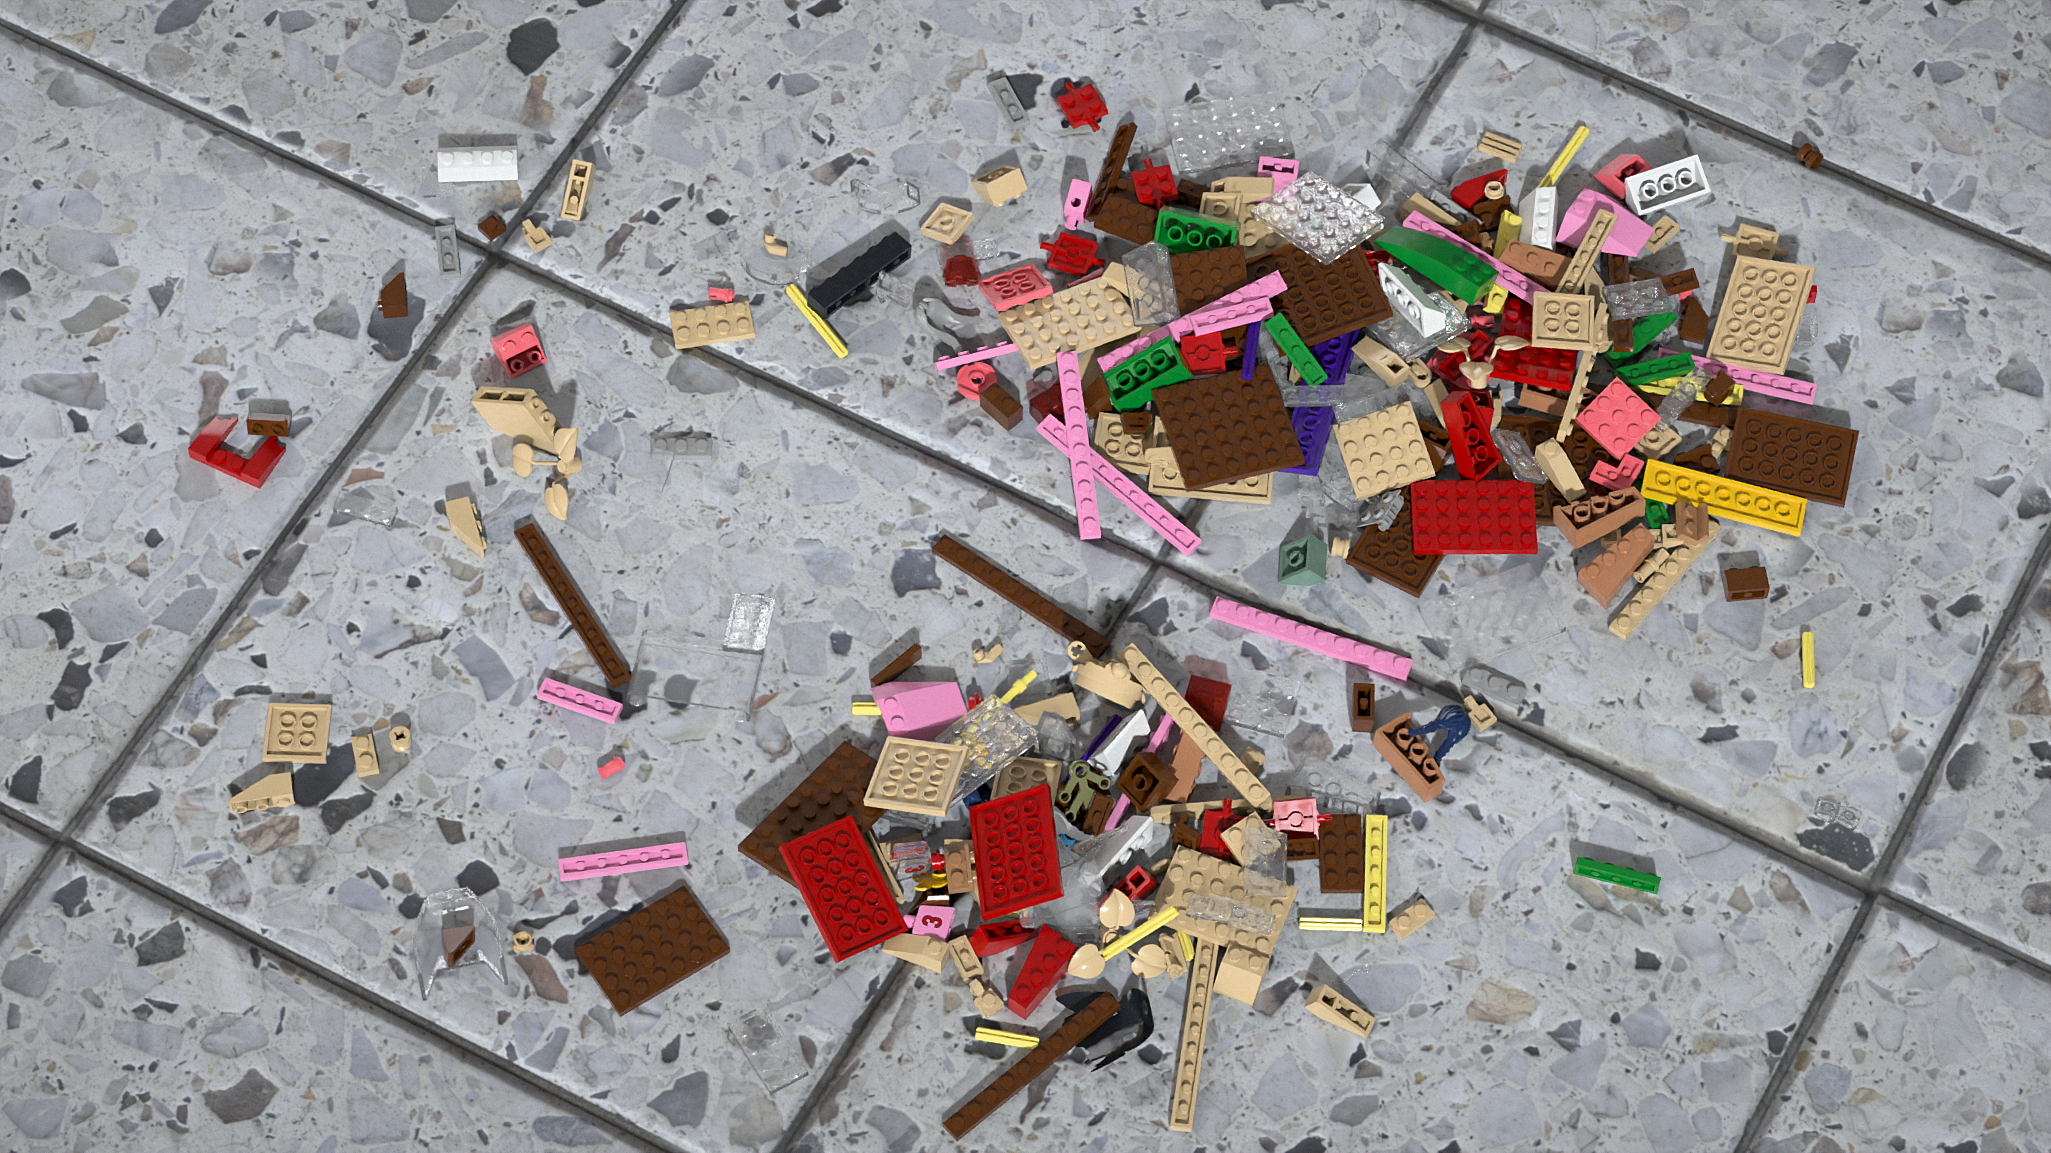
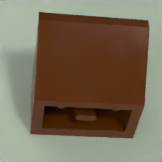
(1437, 445)

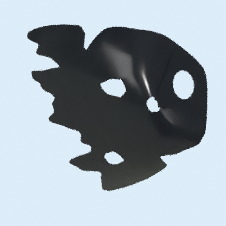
(1108, 1038)

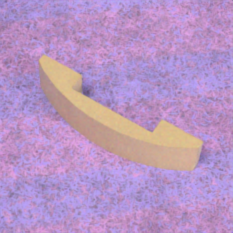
(1663, 538)

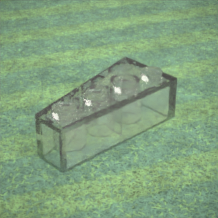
(1332, 787)

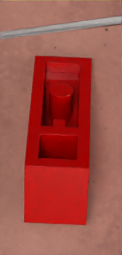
(1472, 190)
(1137, 884)
(1000, 936)

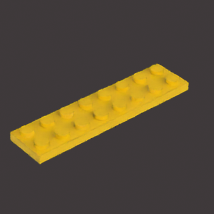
(1724, 497)

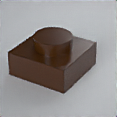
(491, 228)

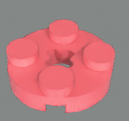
(973, 372)

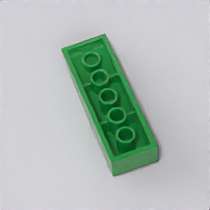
(1441, 262)

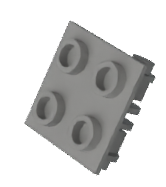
(1382, 510)

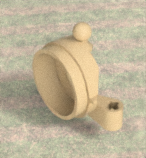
(1106, 677)

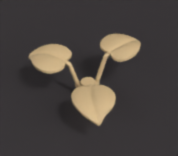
(1477, 371)
(565, 445)
(1114, 912)

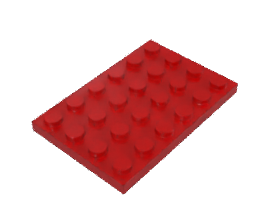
(1530, 364)
(1473, 517)
(1016, 852)
(843, 889)

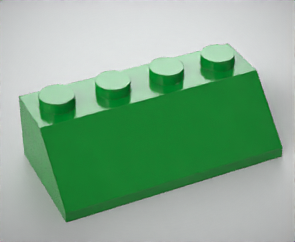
(1192, 231)
(1150, 369)

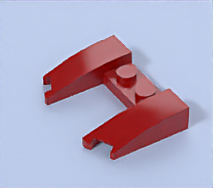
(208, 450)

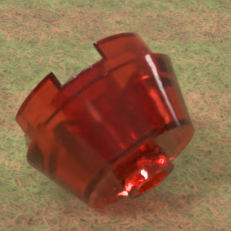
(961, 271)

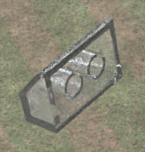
(1264, 862)

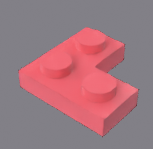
(1619, 477)

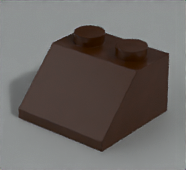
(1146, 781)

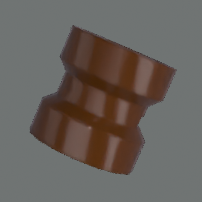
(1809, 156)

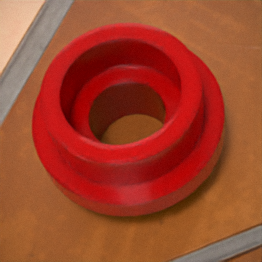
(938, 860)

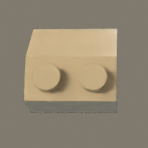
(1000, 185)
(1241, 974)

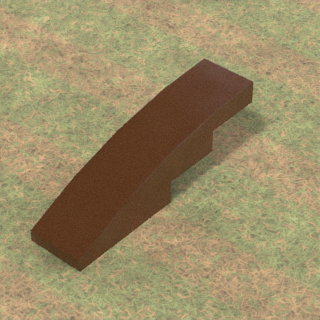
(1297, 850)

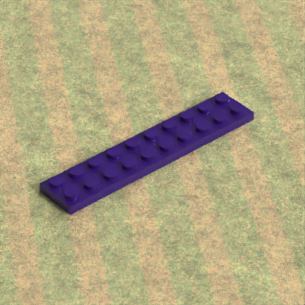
(1315, 423)

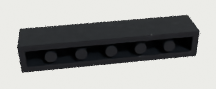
(858, 275)

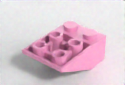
(1282, 170)

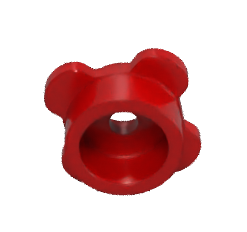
(974, 701)

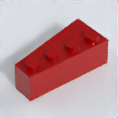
(1469, 436)
(1041, 971)

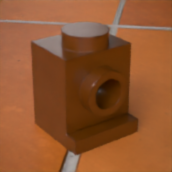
(1719, 388)

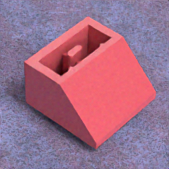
(1614, 173)
(518, 350)

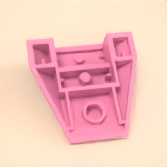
(1626, 237)
(918, 708)

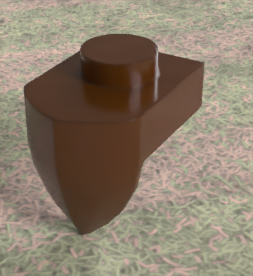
(1136, 423)

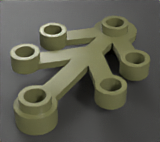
(1085, 793)

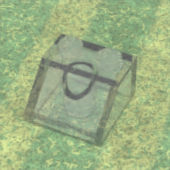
(1056, 738)

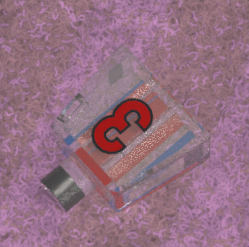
(910, 860)

